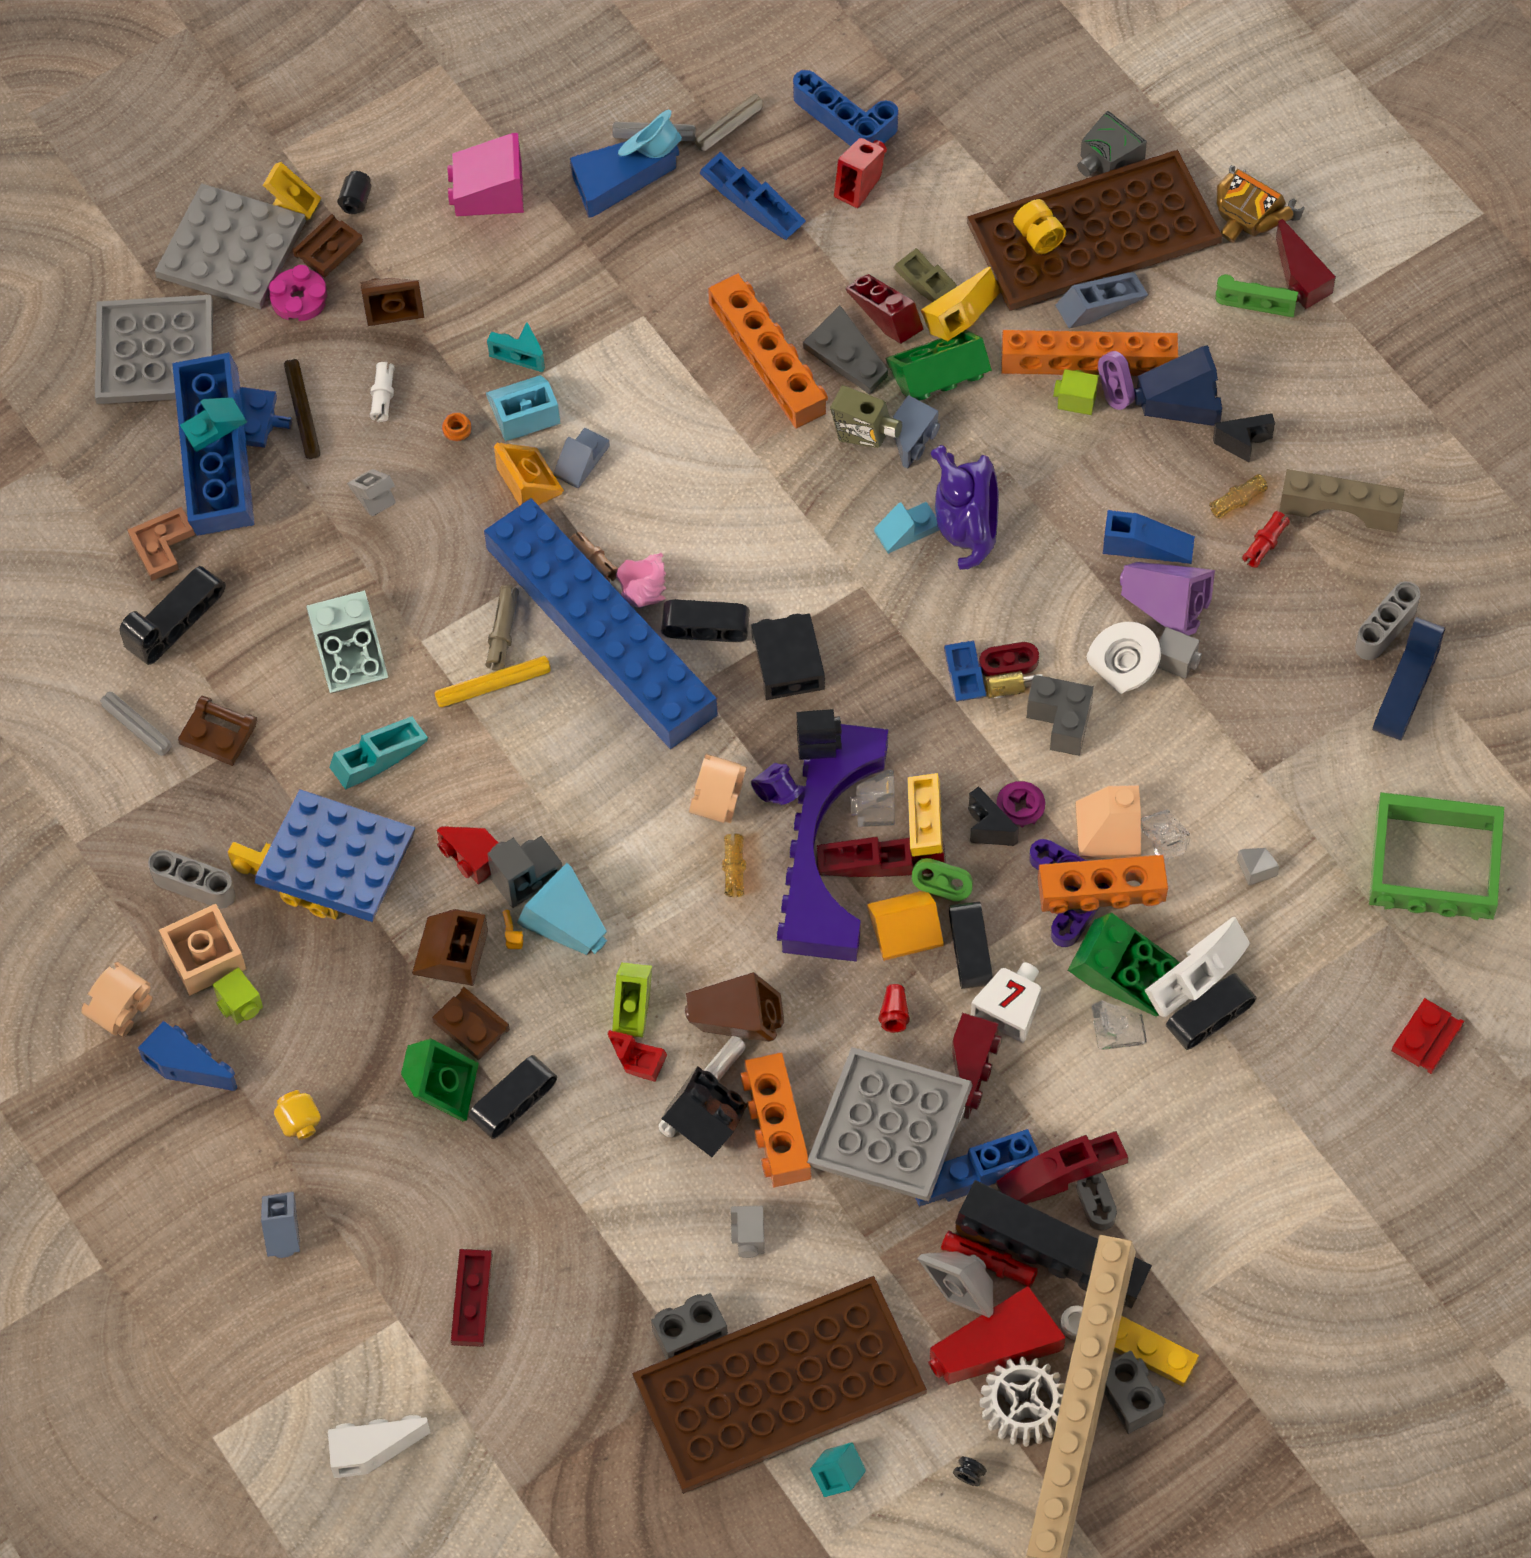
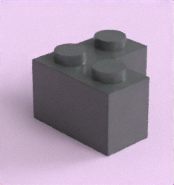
(1066, 706)
(522, 869)

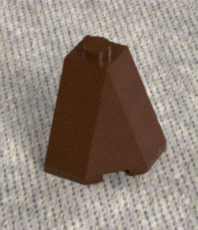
(737, 1008)

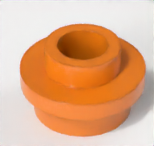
(456, 420)

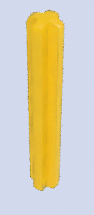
(492, 681)

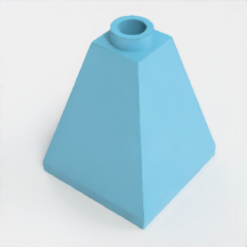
(565, 914)

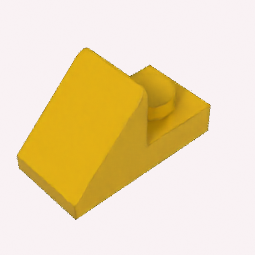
(291, 191)

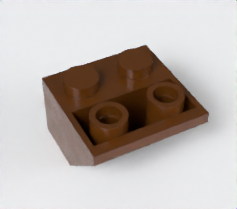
(452, 946)

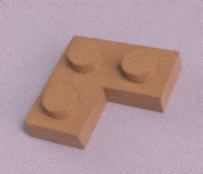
(154, 538)

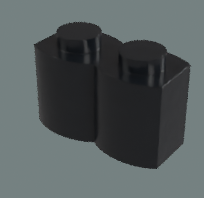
(818, 734)

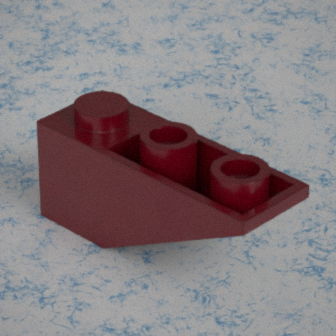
(887, 308)
(971, 1052)

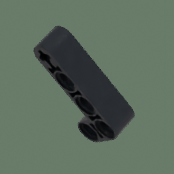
(154, 634)

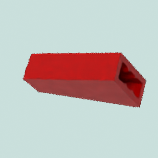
(1013, 1331)

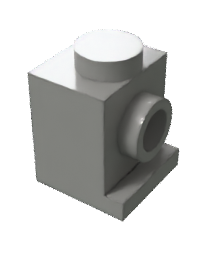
(748, 1230)

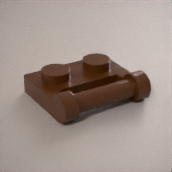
(214, 739)

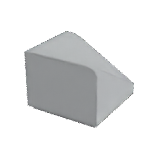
(1257, 865)

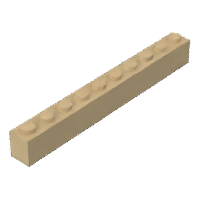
(1082, 1399)

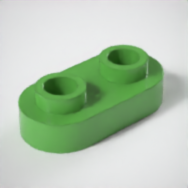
(941, 881)

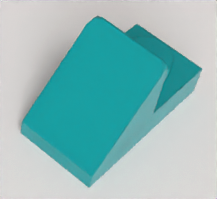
(521, 351)
(216, 421)

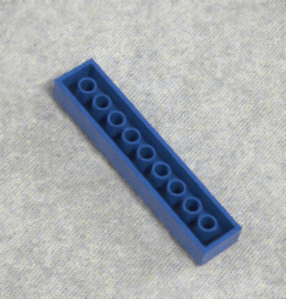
(601, 623)

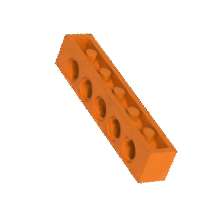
(1080, 350)
(798, 406)

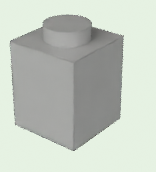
(1178, 652)

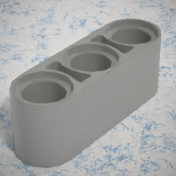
(1385, 632)
(183, 868)

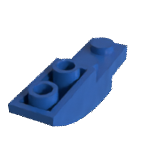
(982, 1163)

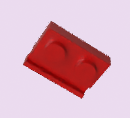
(1427, 1035)

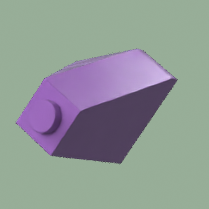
(1169, 593)

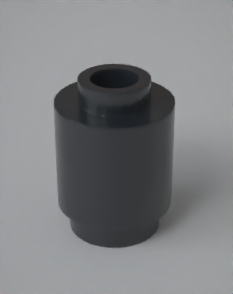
(354, 192)

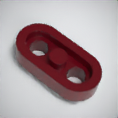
(1008, 658)

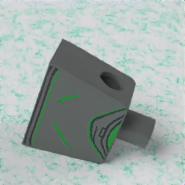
(1110, 146)

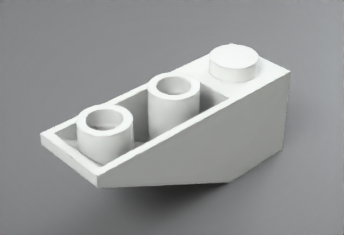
(366, 1447)

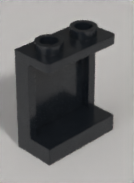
(788, 656)

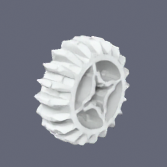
(1013, 1393)

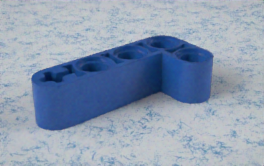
(840, 113)

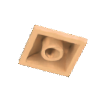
(1109, 823)

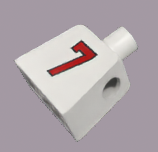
(1010, 1001)

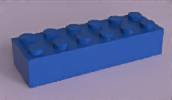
(219, 473)

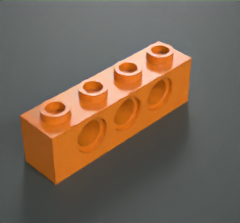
(1115, 872)
(771, 1073)

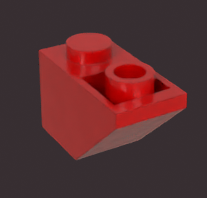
(468, 849)

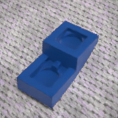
(964, 671)

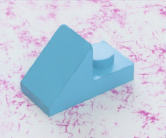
(906, 526)

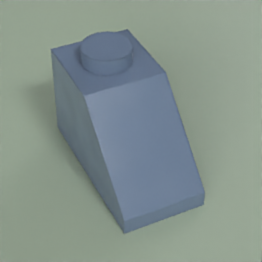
(280, 1225)

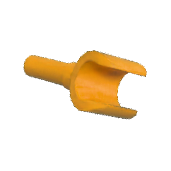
(513, 938)

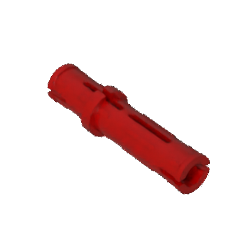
(1001, 1264)

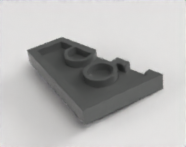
(846, 351)

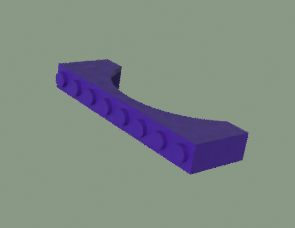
(813, 918)

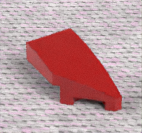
(637, 1058)

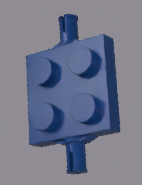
(260, 415)

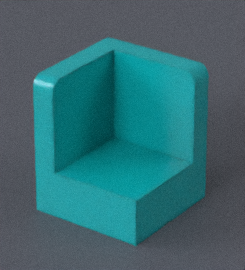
(838, 1469)

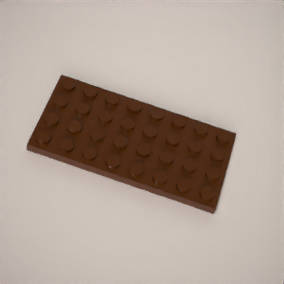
(1111, 228)
(778, 1384)

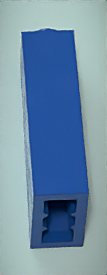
(608, 178)

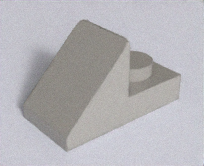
(373, 491)

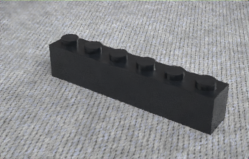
(1037, 1237)

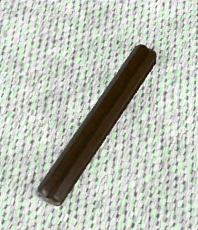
(302, 409)

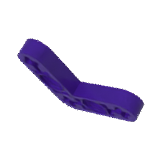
(1061, 921)

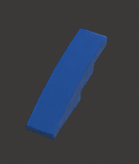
(752, 197)

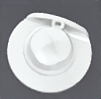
(1125, 655)

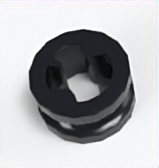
(969, 1471)

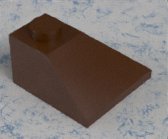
(391, 300)

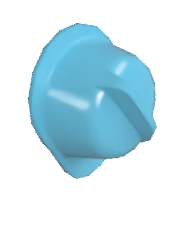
(655, 139)

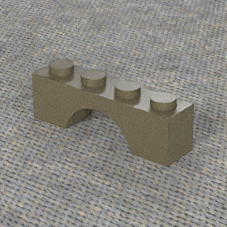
(1373, 503)

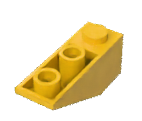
(961, 305)

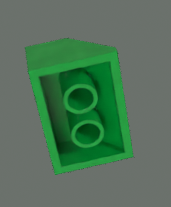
(940, 365)

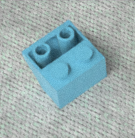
(524, 407)

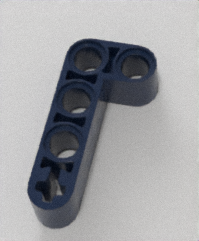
(1409, 679)

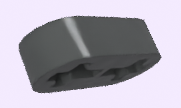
(1090, 1202)

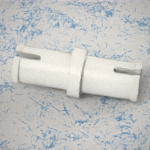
(382, 391)

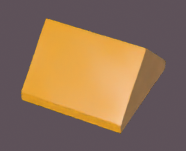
(526, 473)
(906, 924)

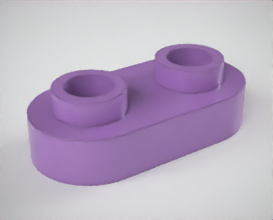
(1116, 380)

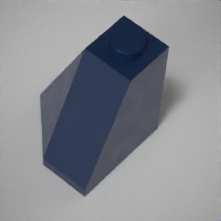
(1182, 389)

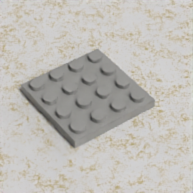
(230, 246)
(142, 340)
(890, 1124)

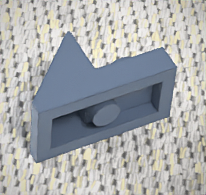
(580, 457)

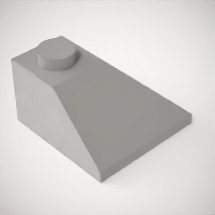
(961, 1280)

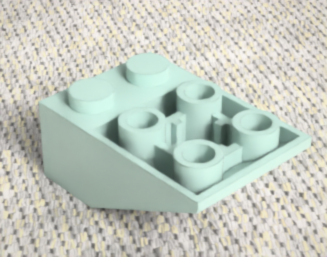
(347, 641)

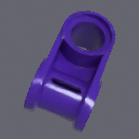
(776, 785)

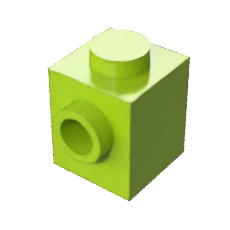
(1076, 391)
(237, 997)

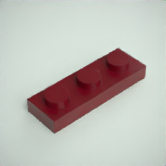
(471, 1297)

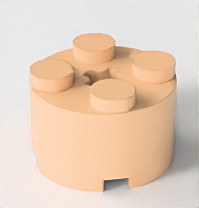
(717, 789)
(117, 999)

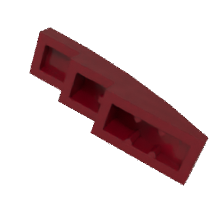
(870, 858)

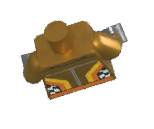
(1251, 205)

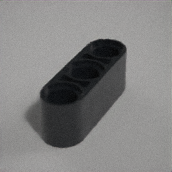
(705, 620)
(970, 944)
(1211, 1011)
(512, 1096)

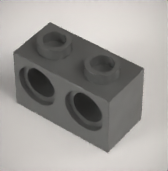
(683, 1318)
(1123, 1394)

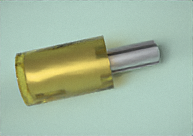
(1007, 684)

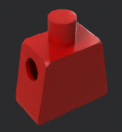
(862, 161)

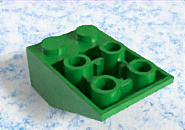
(1121, 962)

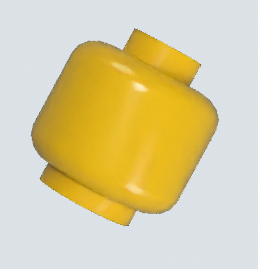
(297, 1114)

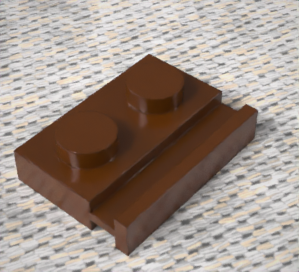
(328, 245)
(471, 1023)

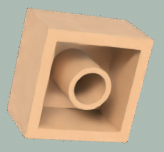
(202, 949)

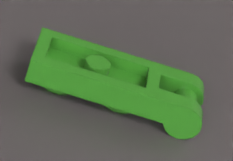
(1255, 296)

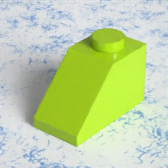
(631, 998)

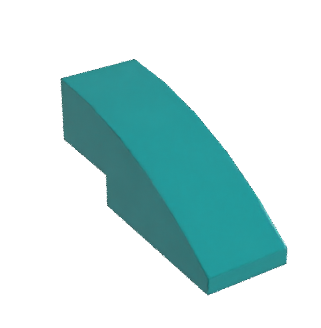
(377, 752)

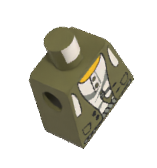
(862, 418)

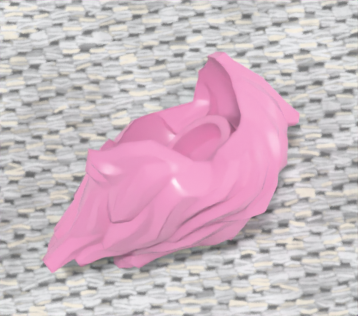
(642, 580)

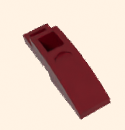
(1066, 1163)

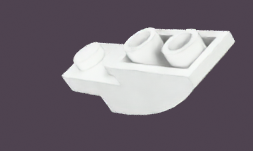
(1201, 969)

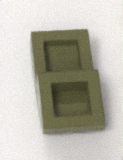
(923, 276)

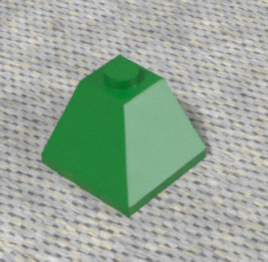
(440, 1077)

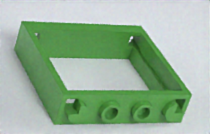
(1440, 813)

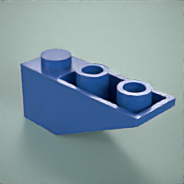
(1145, 538)
(178, 1059)

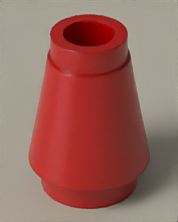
(894, 1009)

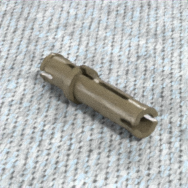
(500, 636)

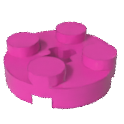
(295, 280)

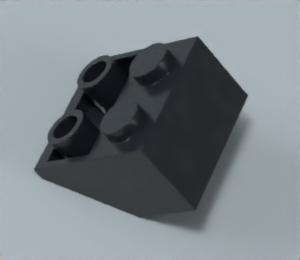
(705, 1111)

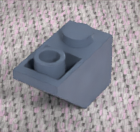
(918, 425)

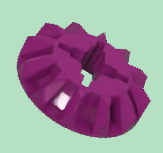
(1015, 793)

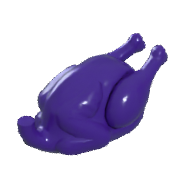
(967, 505)

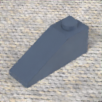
(1099, 298)

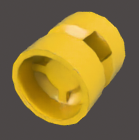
(1039, 226)

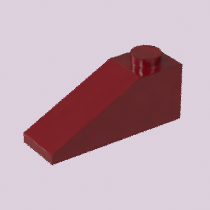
(1303, 268)

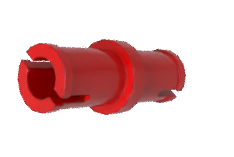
(1265, 539)

